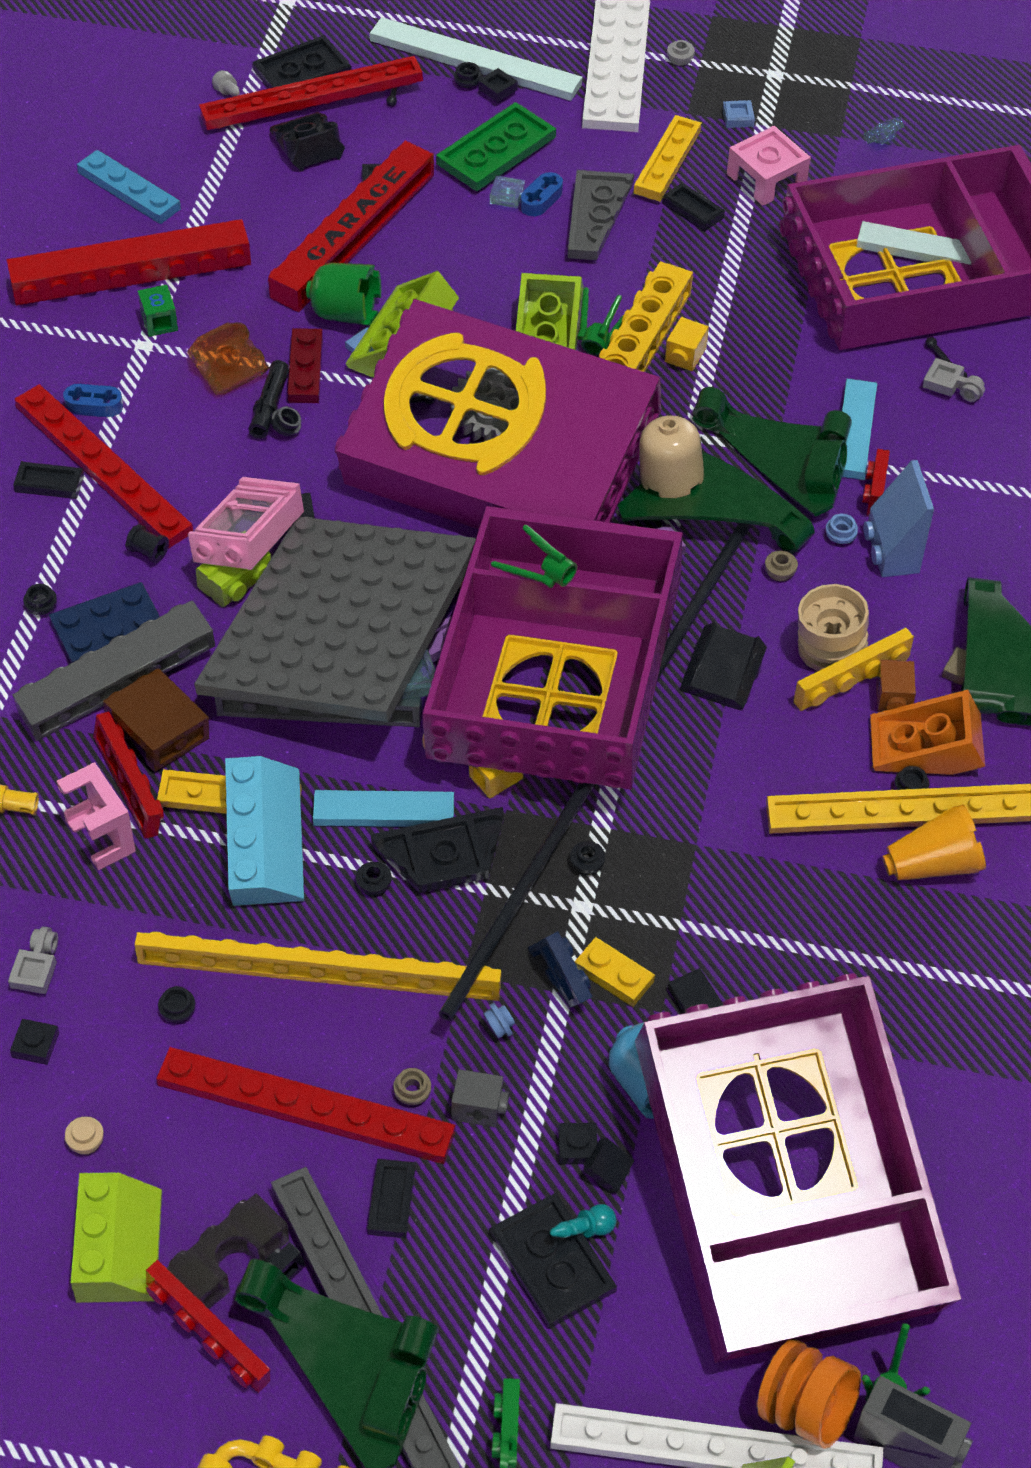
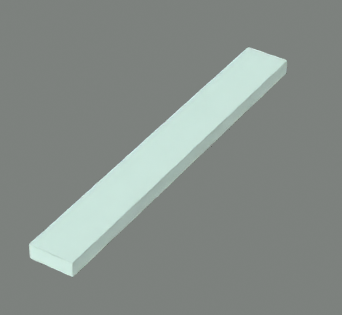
(455, 52)

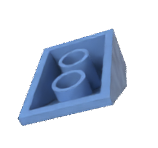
(900, 524)

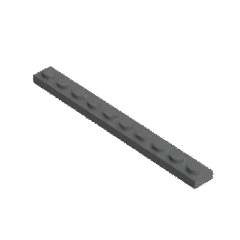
(343, 1282)

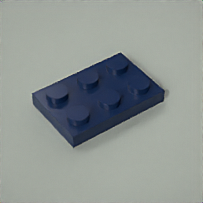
(101, 619)

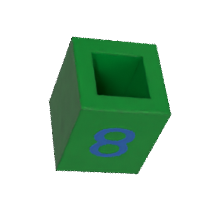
(158, 310)

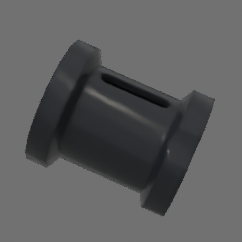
(147, 543)

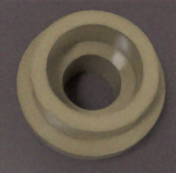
(781, 565)
(410, 1077)

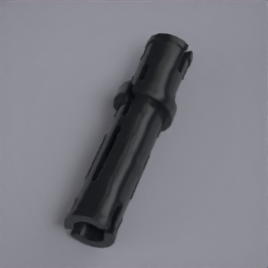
(268, 400)

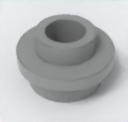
(680, 52)

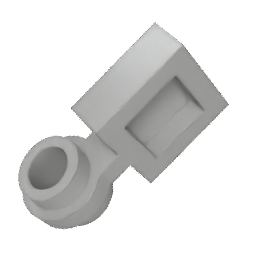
(946, 377)
(35, 969)

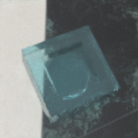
(884, 131)
(506, 191)

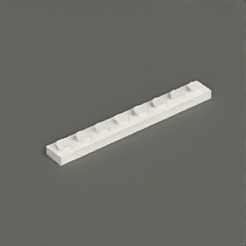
(694, 1442)

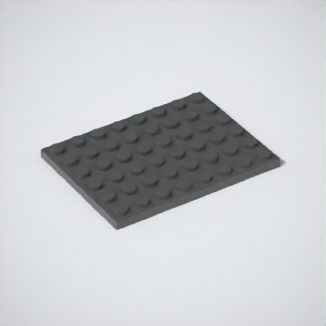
(338, 619)

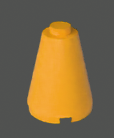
(937, 848)

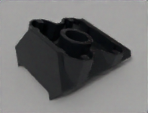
(309, 139)
(724, 666)

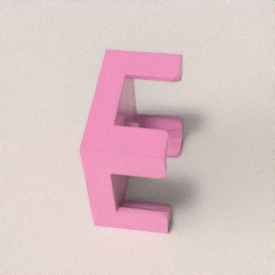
(768, 159)
(100, 814)

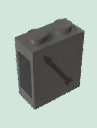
(912, 1429)

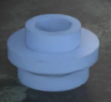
(841, 529)
(499, 1020)

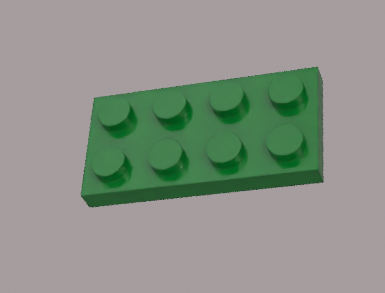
(495, 146)

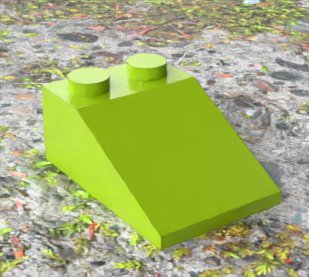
(550, 308)

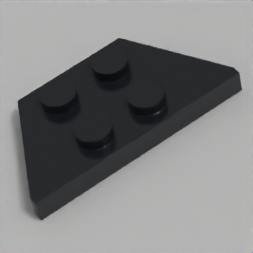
(443, 850)

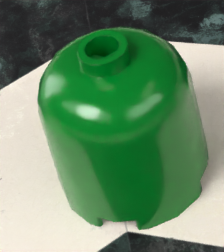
(345, 292)

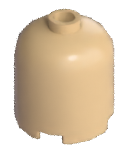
(671, 456)

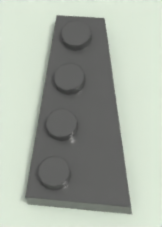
(595, 210)

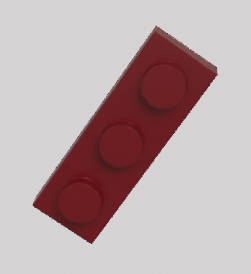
(305, 365)

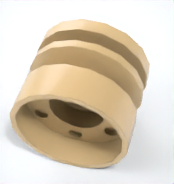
(831, 625)

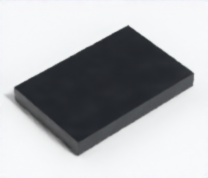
(301, 63)
(555, 1272)

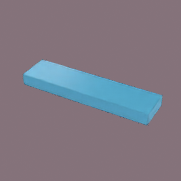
(859, 405)
(380, 808)

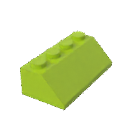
(428, 288)

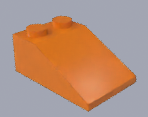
(932, 734)

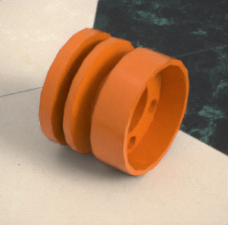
(809, 1393)

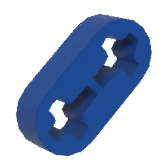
(536, 190)
(93, 400)

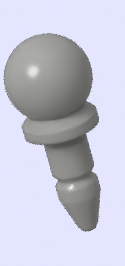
(225, 83)

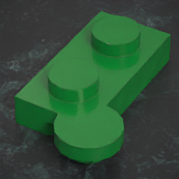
(507, 1407)

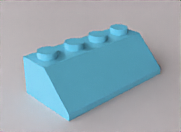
(263, 831)

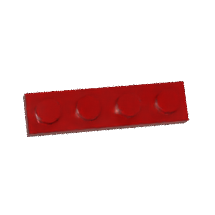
(124, 768)
(216, 1336)

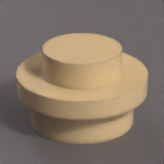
(84, 1135)

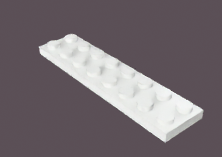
(616, 65)

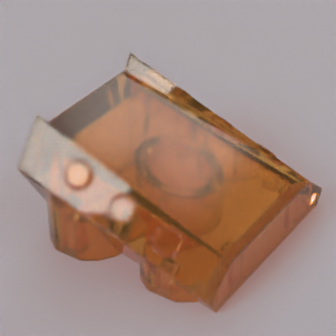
(227, 357)

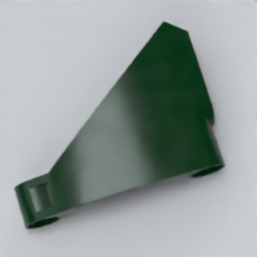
(796, 458)
(724, 496)
(997, 653)
(357, 1361)

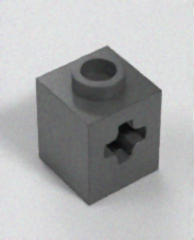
(479, 1098)

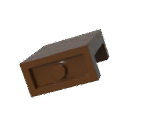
(158, 718)

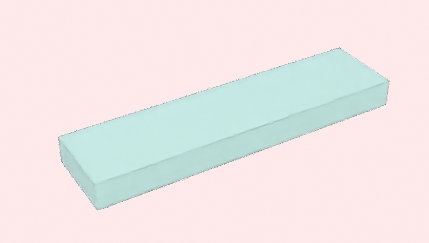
(910, 244)

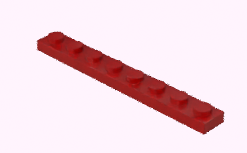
(310, 93)
(103, 465)
(306, 1105)

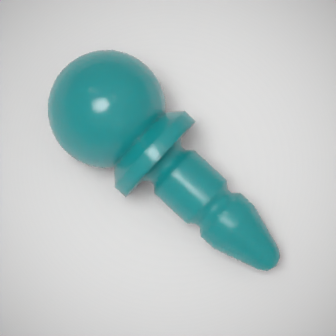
(596, 1221)

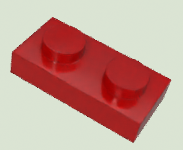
(877, 473)

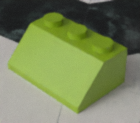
(114, 1237)

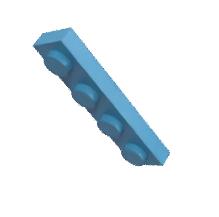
(128, 186)

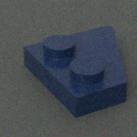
(562, 970)

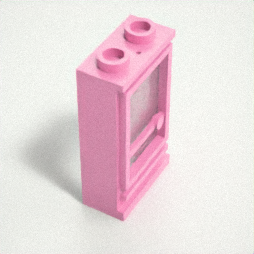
(246, 523)

